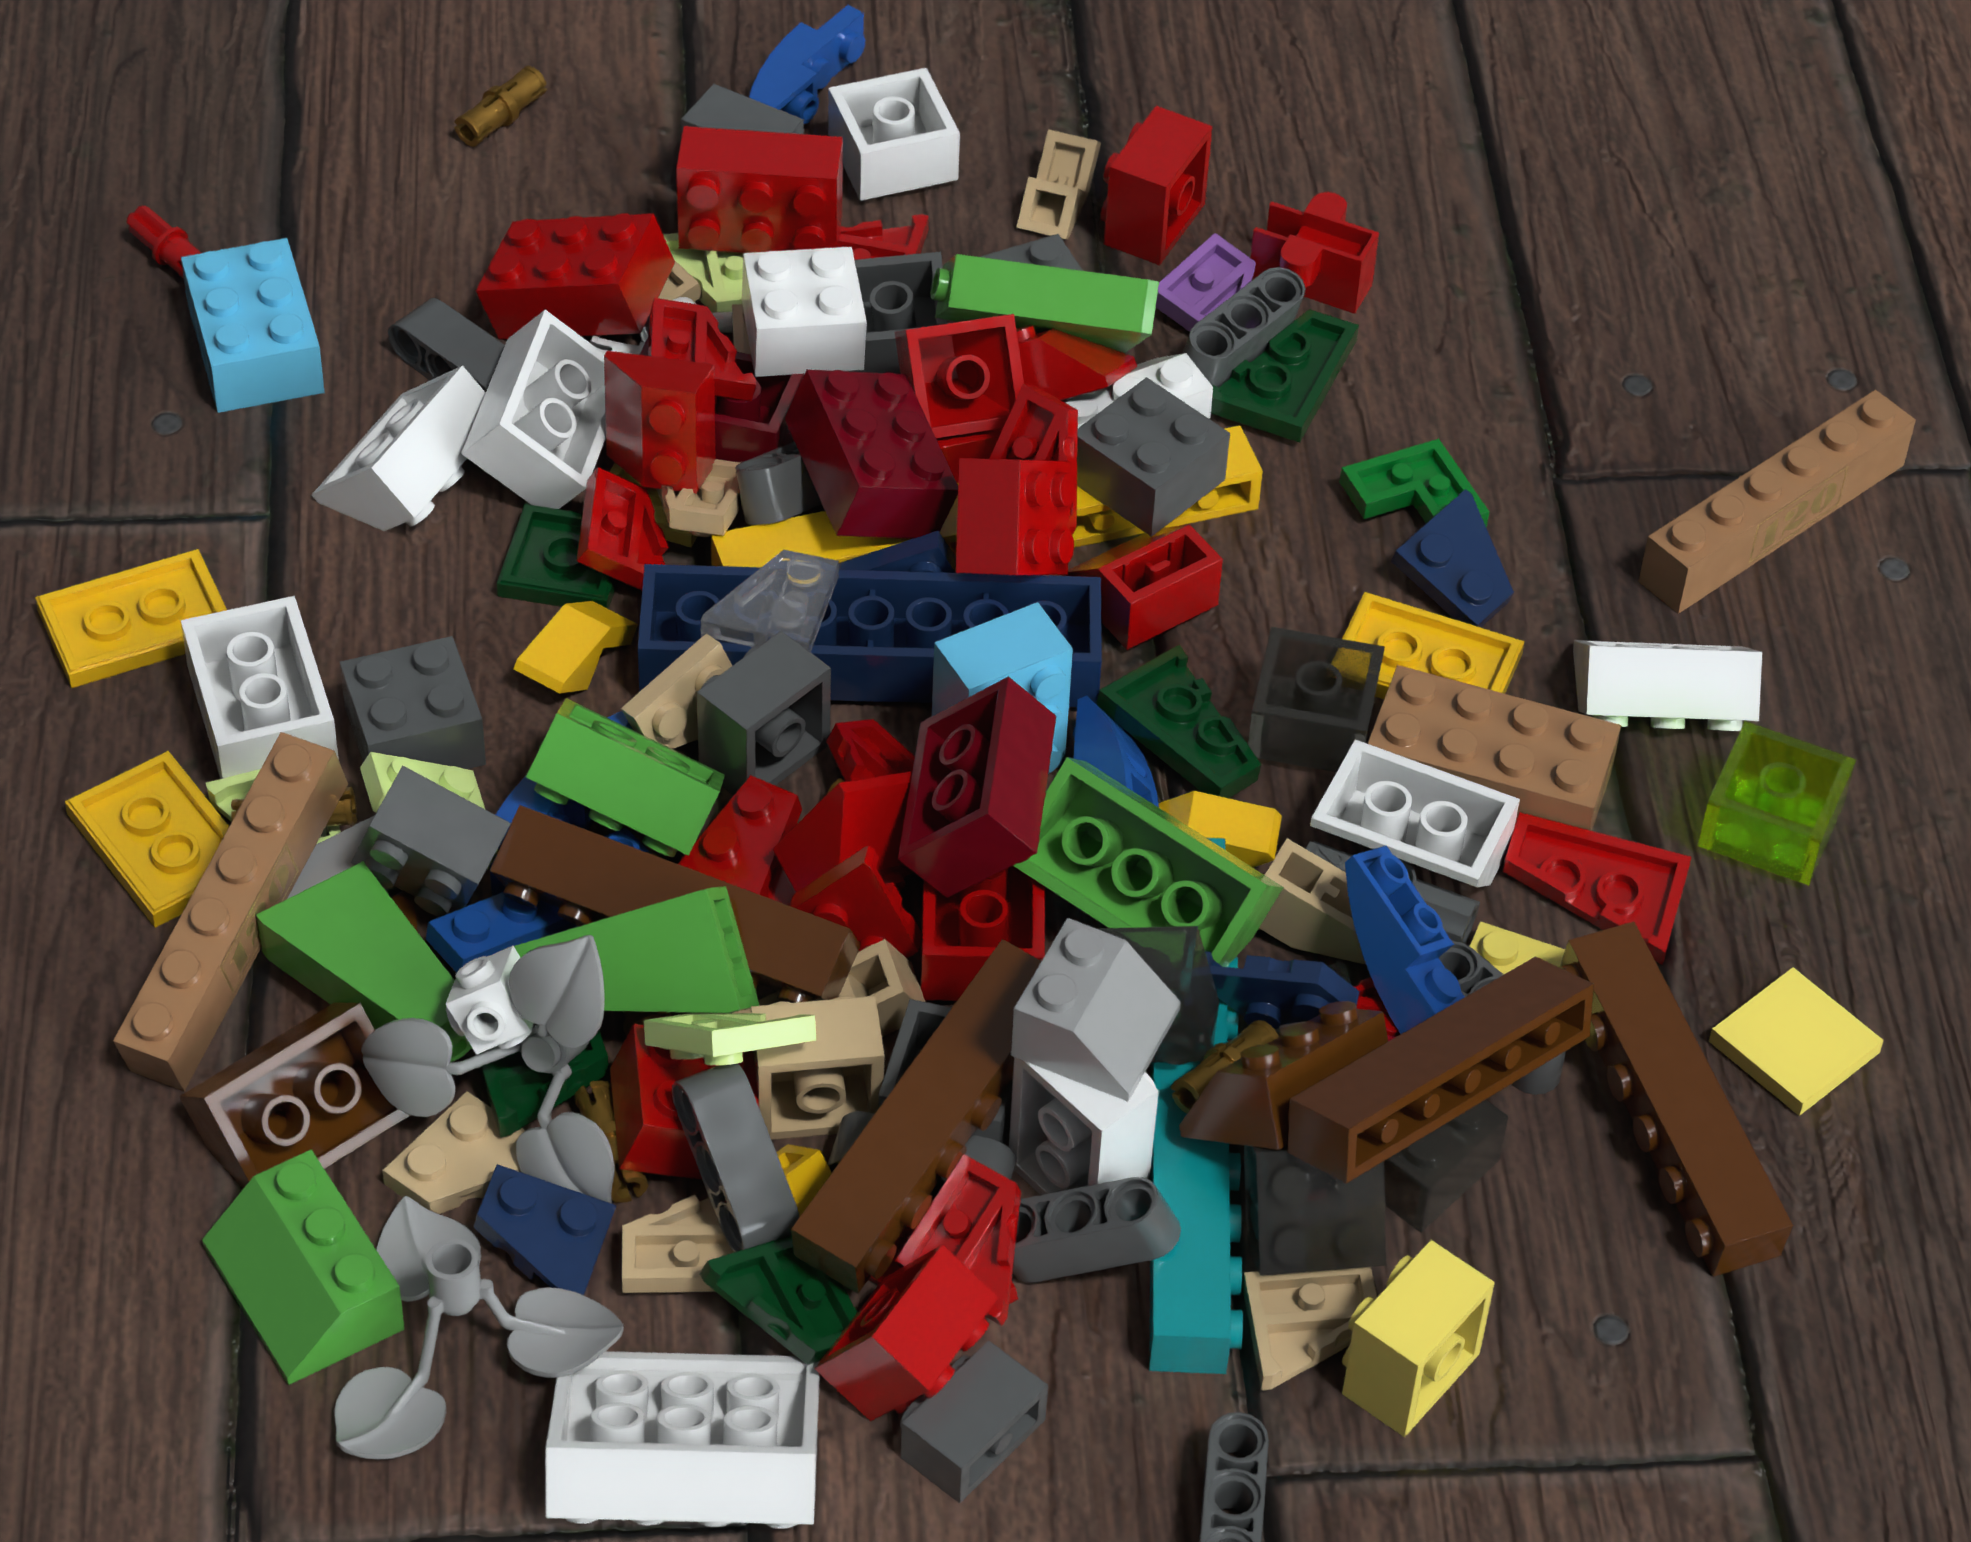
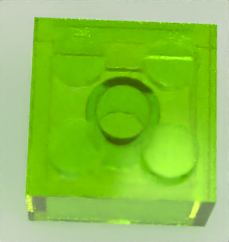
(1776, 802)

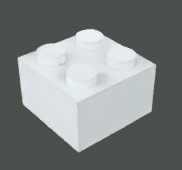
(894, 133)
(803, 311)

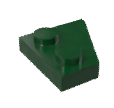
(518, 1090)
(783, 1296)

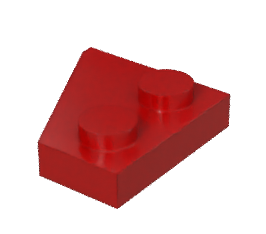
(867, 750)

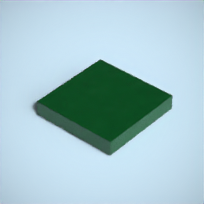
(544, 562)

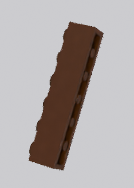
(604, 878)
(1439, 1069)
(1677, 1104)
(918, 1130)

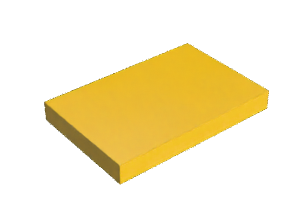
(127, 616)
(1433, 644)
(151, 833)

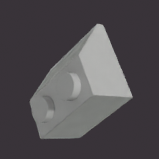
(1093, 1011)

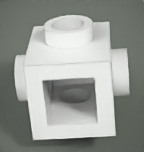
(483, 1005)

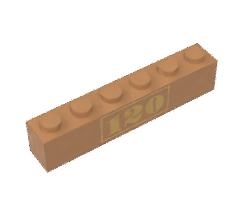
(1776, 501)
(219, 927)

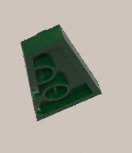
(1290, 378)
(1180, 725)

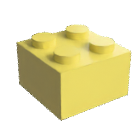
(1416, 1336)

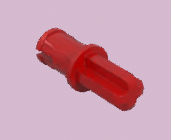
(166, 242)

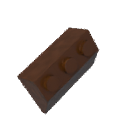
(1252, 1096)
(294, 1097)

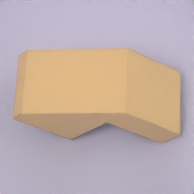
(1061, 185)

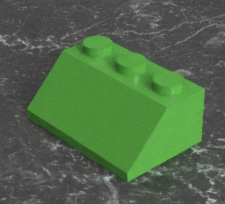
(625, 779)
(304, 1269)

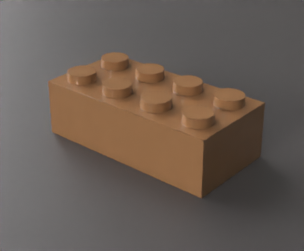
(1501, 741)

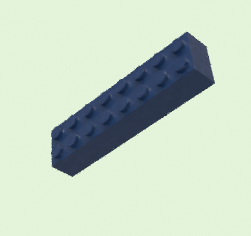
(878, 623)

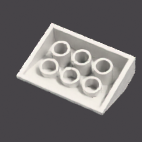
(685, 1440)

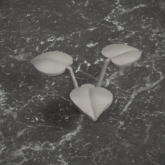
(564, 996)
(432, 1255)

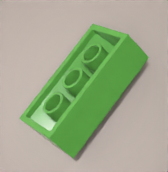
(1143, 866)

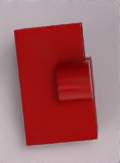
(1321, 248)

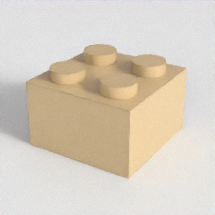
(818, 1082)

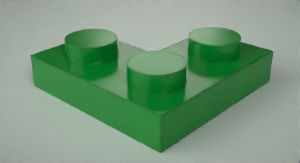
(1411, 476)

